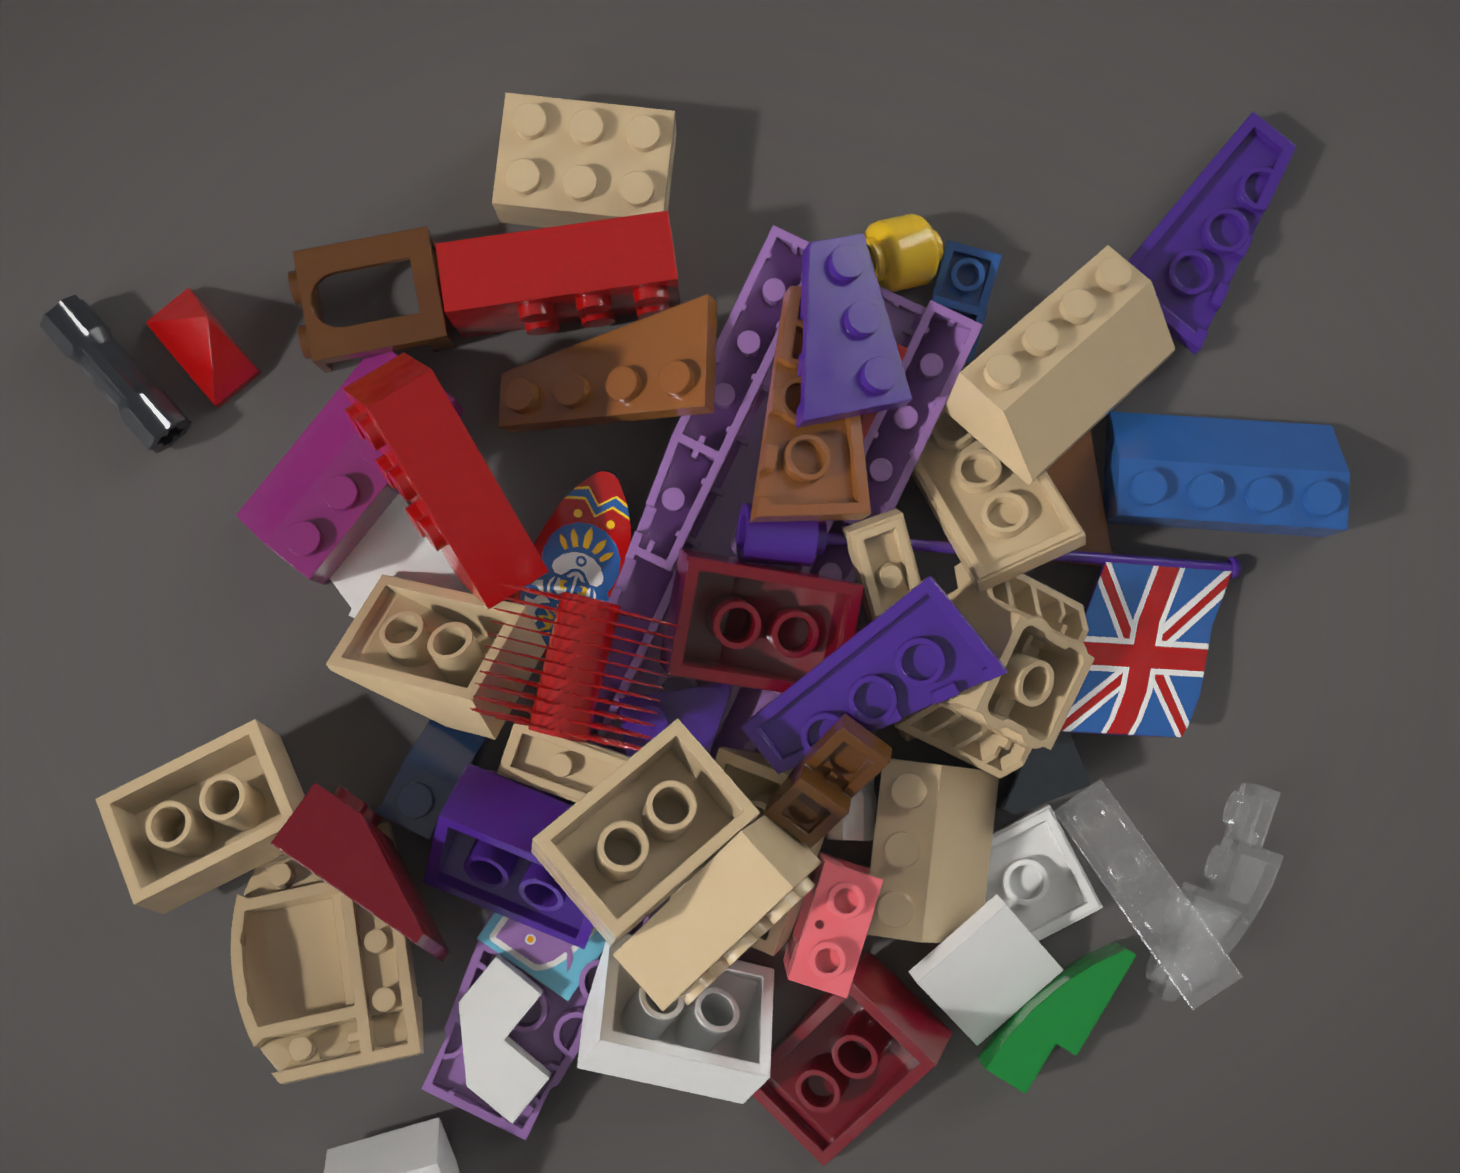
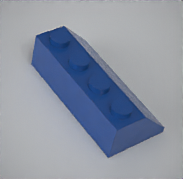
(1224, 475)

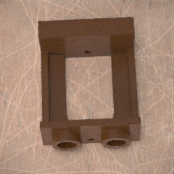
(335, 344)

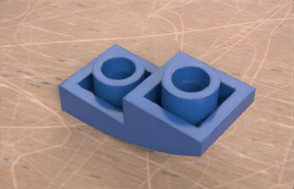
(966, 282)

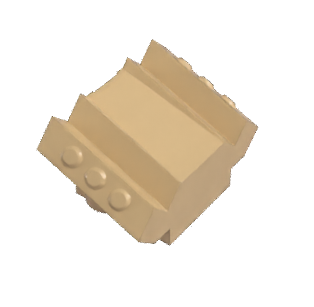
(1041, 645)

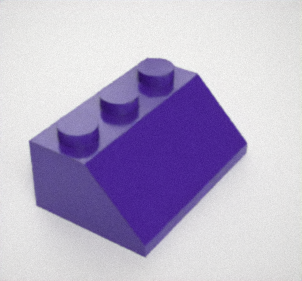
(487, 857)

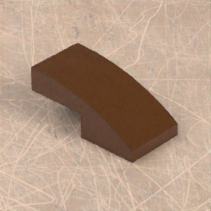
(827, 779)

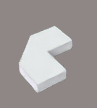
(493, 1062)

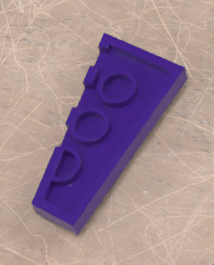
(1211, 228)

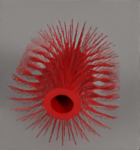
(573, 670)

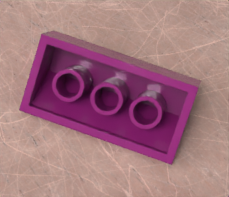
(323, 489)

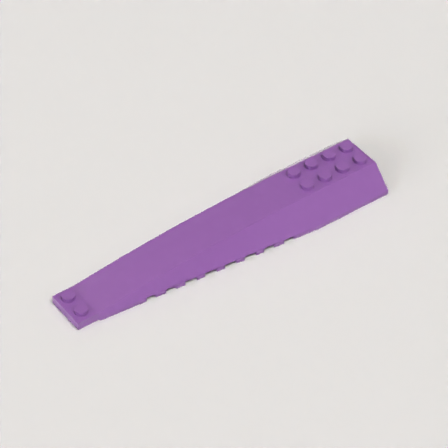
(697, 508)

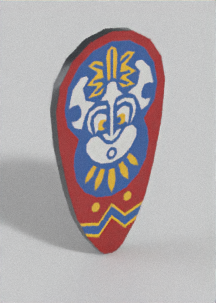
(582, 546)

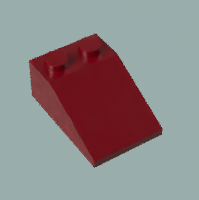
(753, 621)
(343, 846)
(851, 1060)

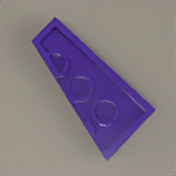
(889, 669)

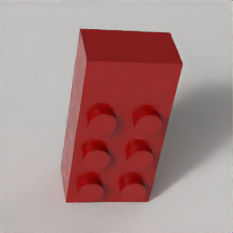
(559, 276)
(444, 476)

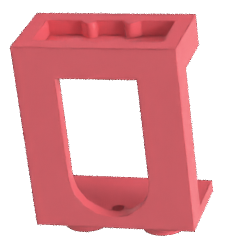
(832, 925)

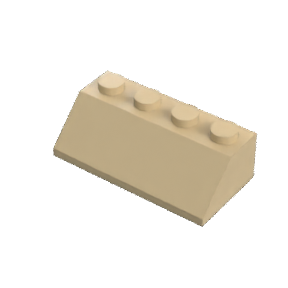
(1063, 366)

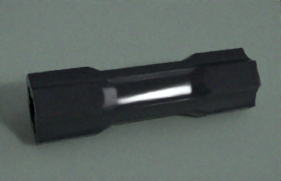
(138, 400)

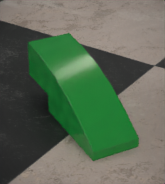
(1056, 1015)

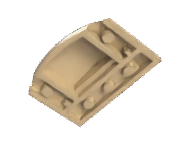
(320, 976)

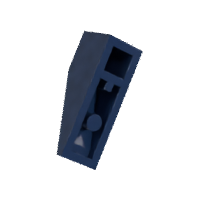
(430, 776)

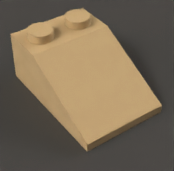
(427, 652)

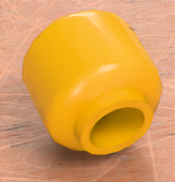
(903, 251)

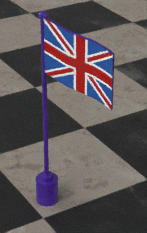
(1143, 619)

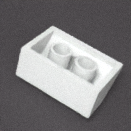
(704, 1048)

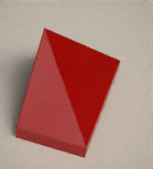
(203, 347)

